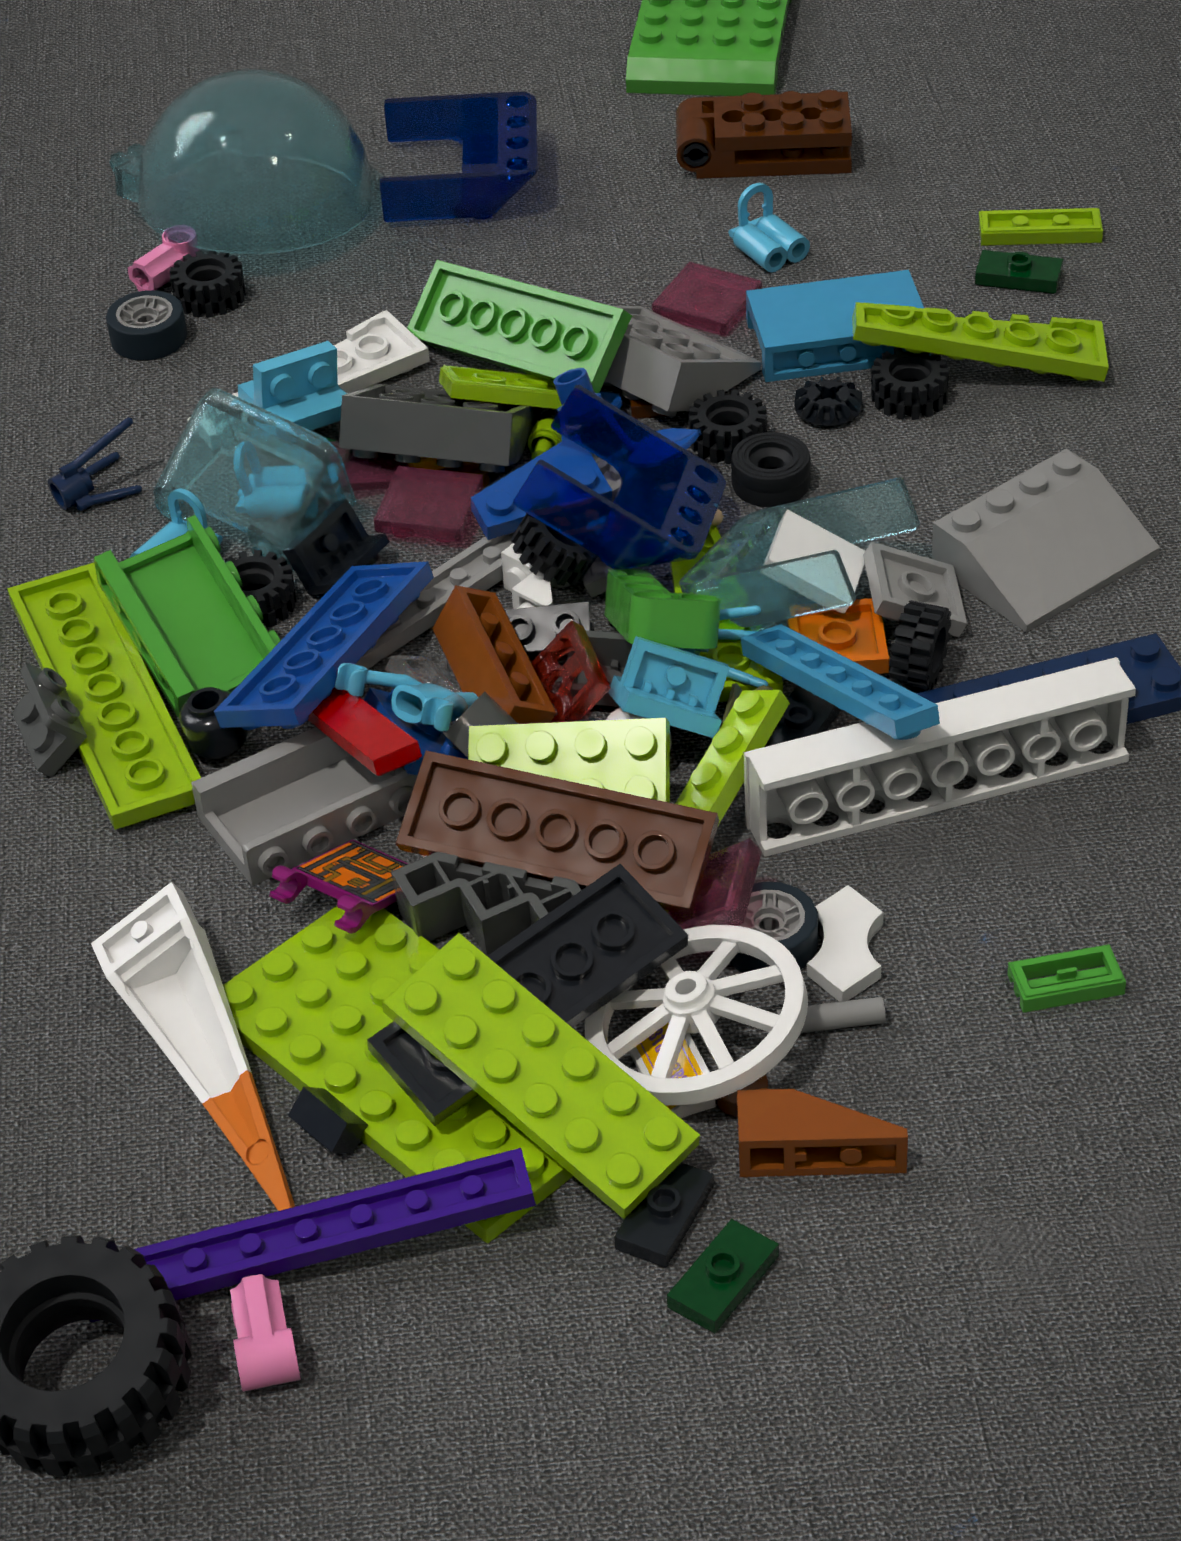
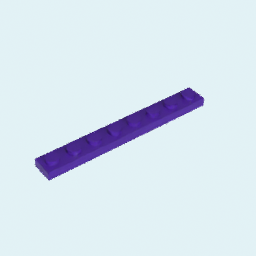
(343, 1224)

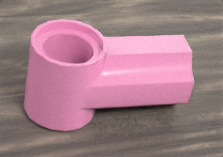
(154, 268)
(264, 1343)

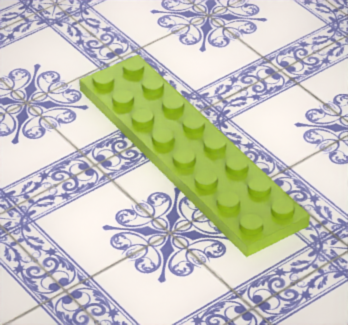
(131, 738)

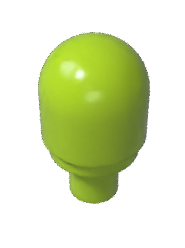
(543, 437)

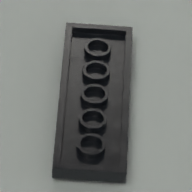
(567, 960)

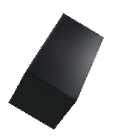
(328, 1120)

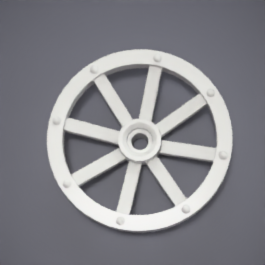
(695, 1003)

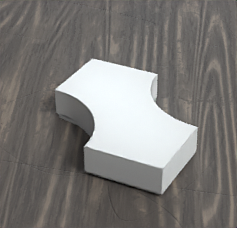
(844, 960)

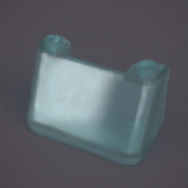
(253, 471)

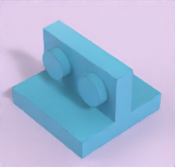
(298, 386)
(671, 685)

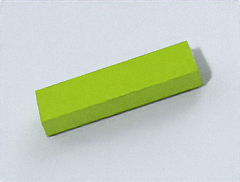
(1040, 226)

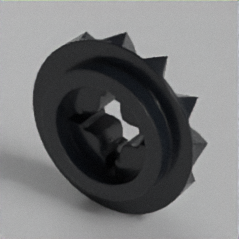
(816, 404)

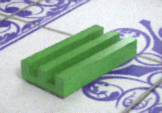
(1068, 984)

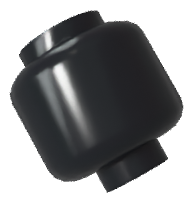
(202, 728)

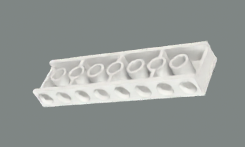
(975, 738)

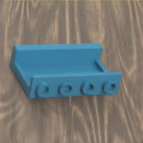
(810, 328)

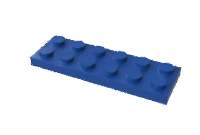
(334, 632)

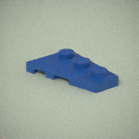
(495, 505)

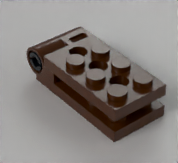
(765, 134)

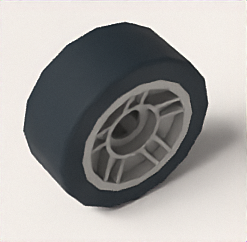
(146, 325)
(784, 915)

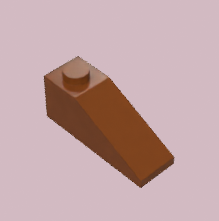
(807, 1136)

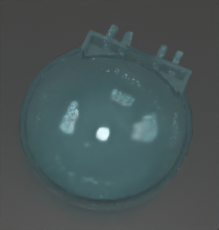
(249, 166)

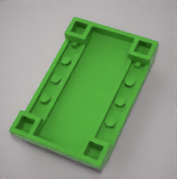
(706, 47)

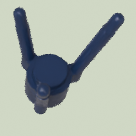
(74, 482)

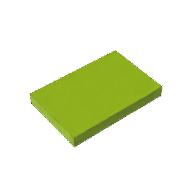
(498, 387)

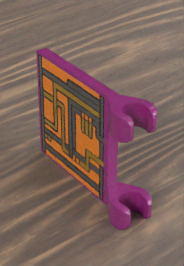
(350, 873)

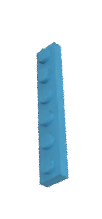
(841, 682)

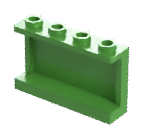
(187, 613)

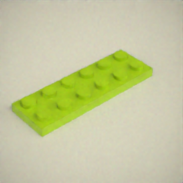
(541, 1075)

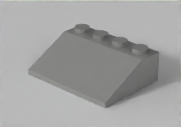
(673, 363)
(1043, 540)

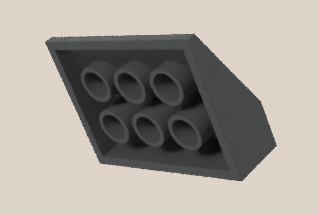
(433, 425)

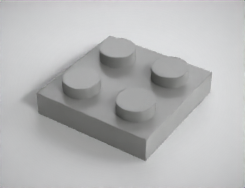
(904, 576)

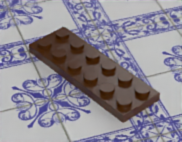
(557, 828)

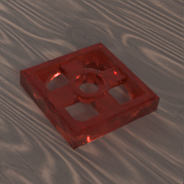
(570, 708)

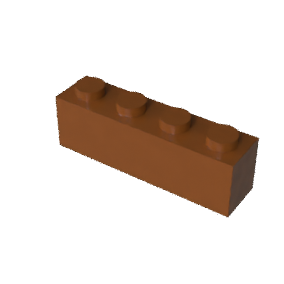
(490, 656)

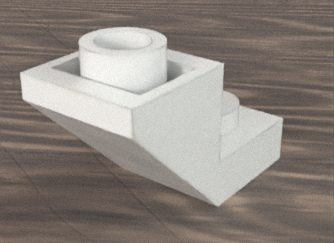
(526, 587)

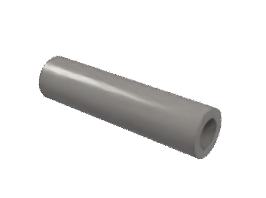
(843, 1014)

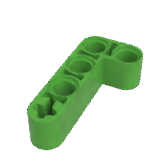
(646, 609)

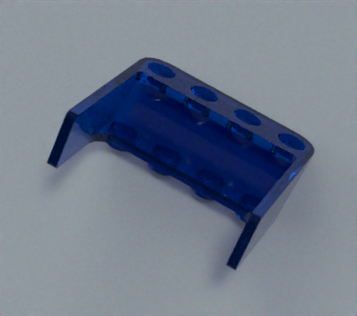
(497, 156)
(662, 499)

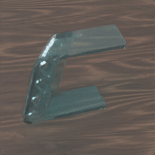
(803, 584)

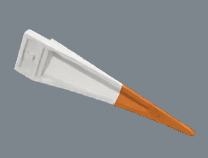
(173, 986)

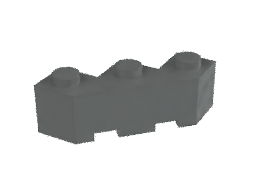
(490, 900)

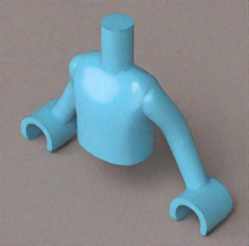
(410, 699)

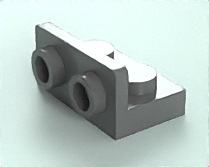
(48, 719)

